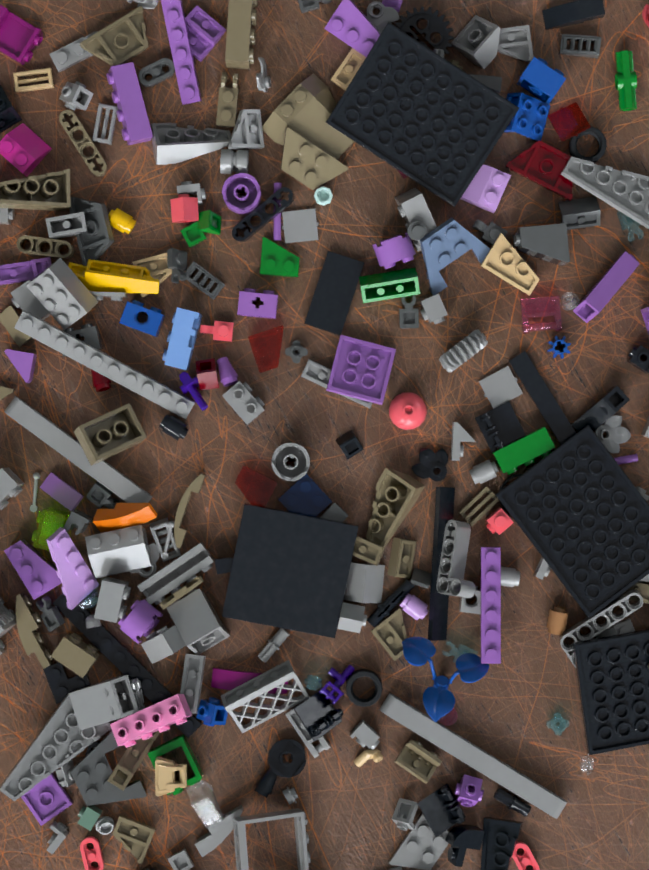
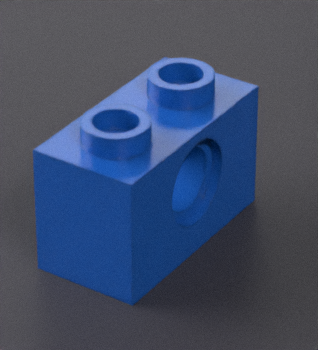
(130, 318)

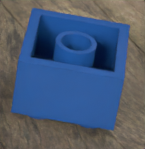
(541, 80)

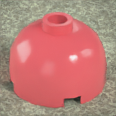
(407, 411)

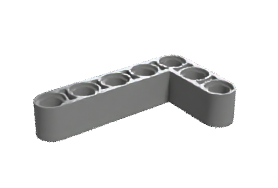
(596, 628)

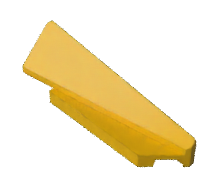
(115, 277)

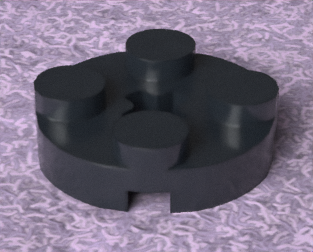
(297, 756)

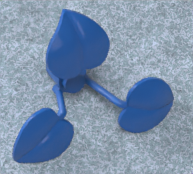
(438, 699)

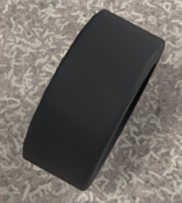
(600, 138)
(364, 673)

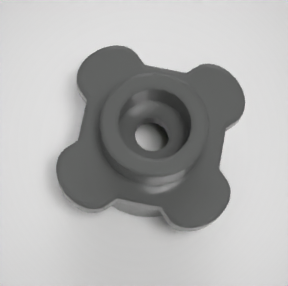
(291, 351)

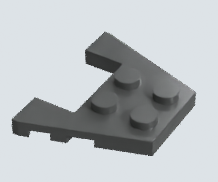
(94, 771)

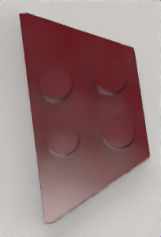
(543, 166)

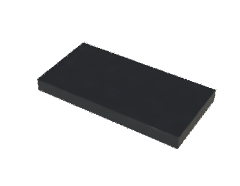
(334, 293)

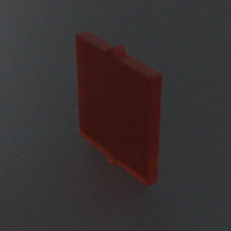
(568, 121)

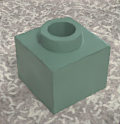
(89, 816)

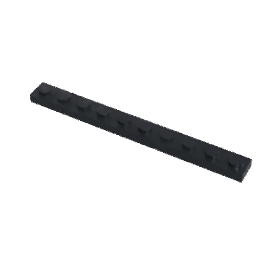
(123, 660)

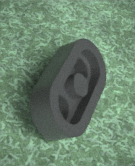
(155, 70)

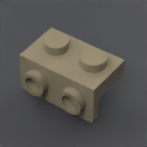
(418, 760)

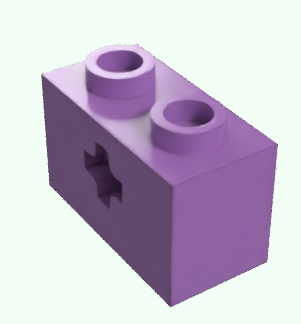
(247, 308)

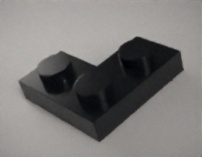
(61, 684)

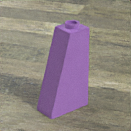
(606, 287)

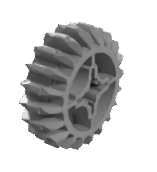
(463, 350)

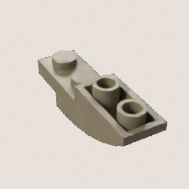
(27, 623)

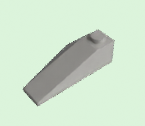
(179, 144)

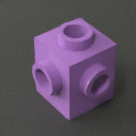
(469, 791)

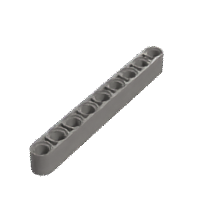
(72, 450)

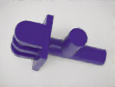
(190, 385)
(340, 679)

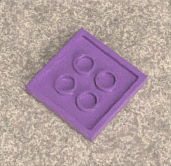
(361, 369)

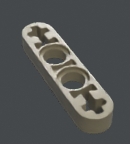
(84, 142)

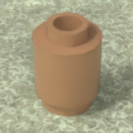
(557, 620)

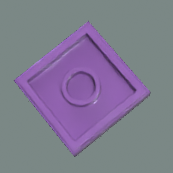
(47, 799)

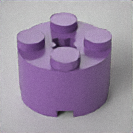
(241, 182)
(394, 250)
(140, 620)

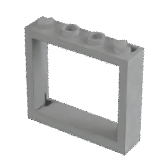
(301, 835)

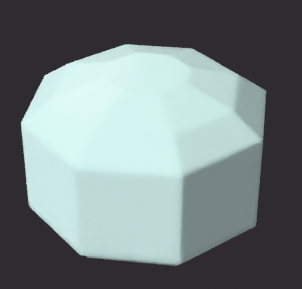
(323, 196)

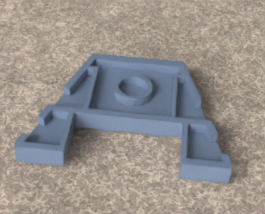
(446, 245)

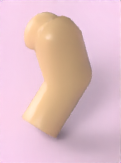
(374, 754)

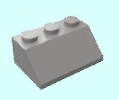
(118, 551)

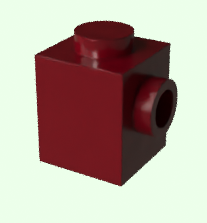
(208, 378)

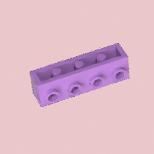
(130, 103)

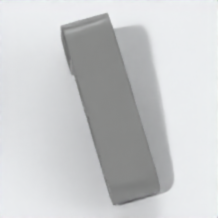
(453, 561)

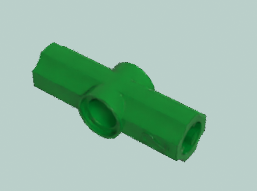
(625, 80)

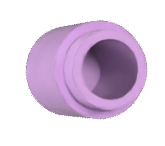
(414, 607)

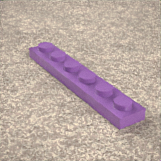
(181, 51)
(490, 605)

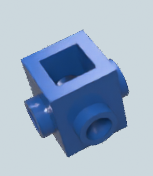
(212, 712)

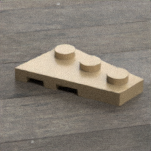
(510, 266)

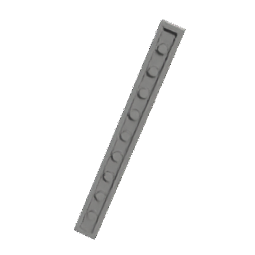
(104, 364)

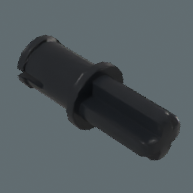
(512, 802)

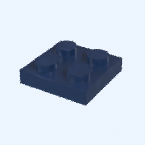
(305, 498)

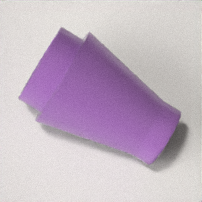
(226, 372)

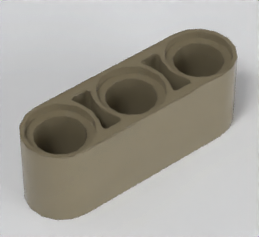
(37, 242)

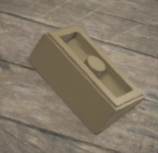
(9, 319)
(401, 558)

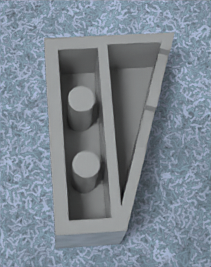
(414, 208)

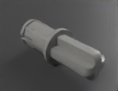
(273, 644)

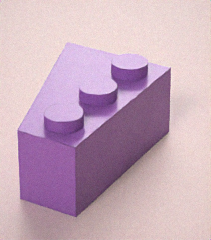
(33, 568)

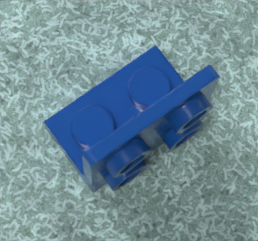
(530, 117)

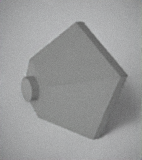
(478, 41)

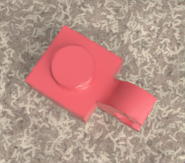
(221, 330)

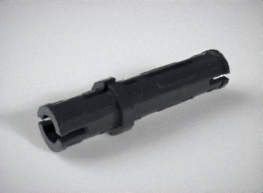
(384, 608)

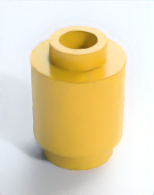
(121, 221)

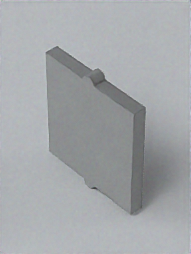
(300, 226)
(500, 387)

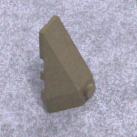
(392, 503)

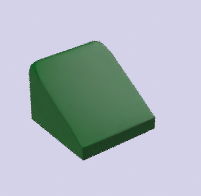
(209, 222)

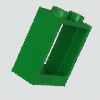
(171, 745)

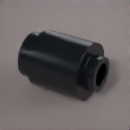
(174, 427)

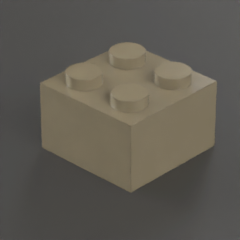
(76, 654)

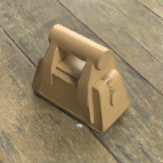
(165, 776)

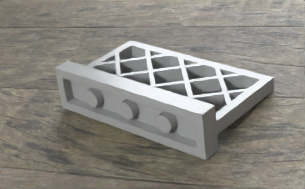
(258, 688)

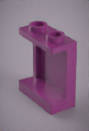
(17, 37)

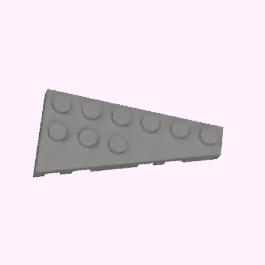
(51, 749)

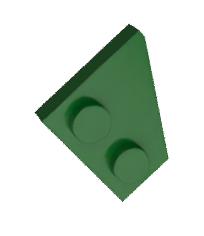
(277, 260)

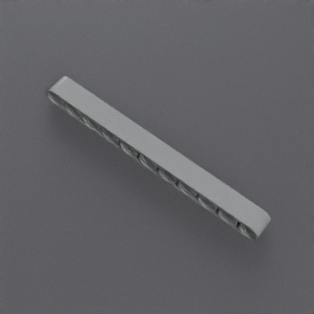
(473, 755)

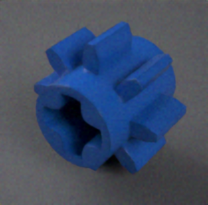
(560, 342)

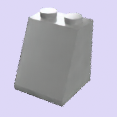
(197, 621)

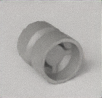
(234, 161)

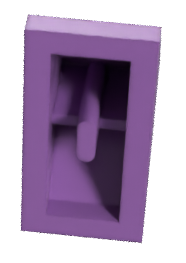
(23, 362)

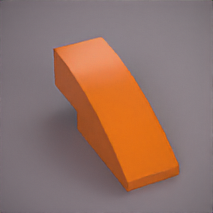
(123, 516)

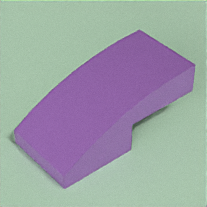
(61, 491)

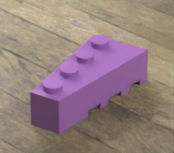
(353, 27)

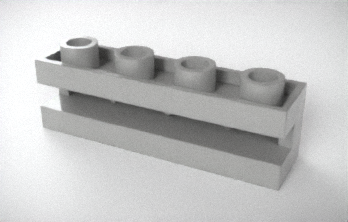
(175, 573)

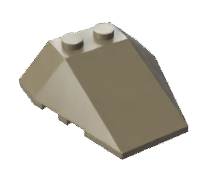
(306, 113)

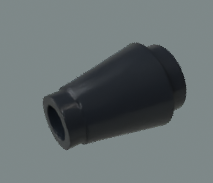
(266, 783)

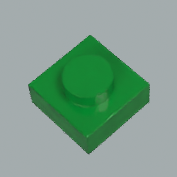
(193, 235)

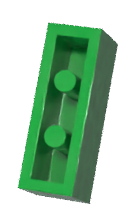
(389, 285)
(523, 451)

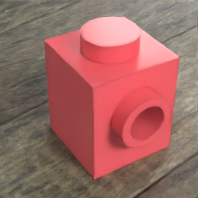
(184, 209)
(498, 521)

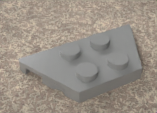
(420, 847)

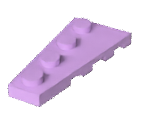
(71, 568)

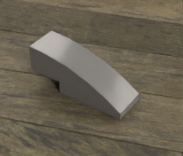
(217, 832)

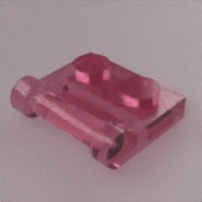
(540, 308)

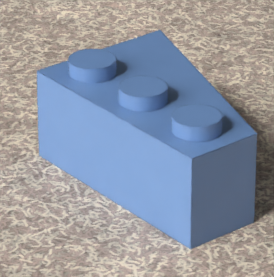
(182, 339)

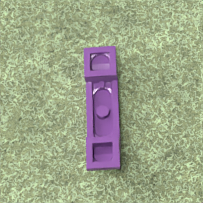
(23, 271)

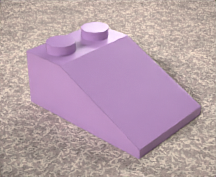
(486, 188)

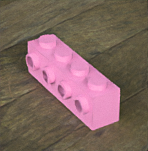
(150, 720)

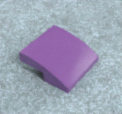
(203, 32)

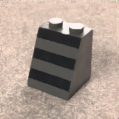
(544, 242)

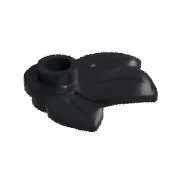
(430, 462)

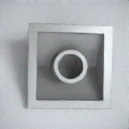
(365, 583)

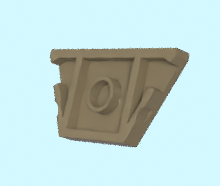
(119, 40)
(307, 161)

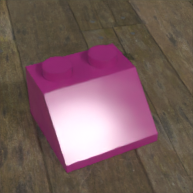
(23, 149)

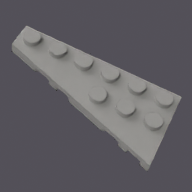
(620, 189)

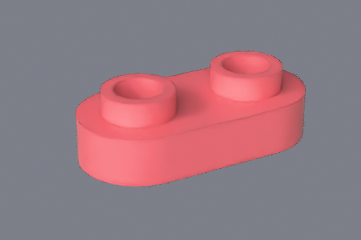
(91, 855)
(524, 859)

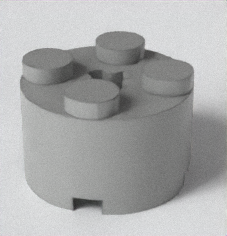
(301, 464)

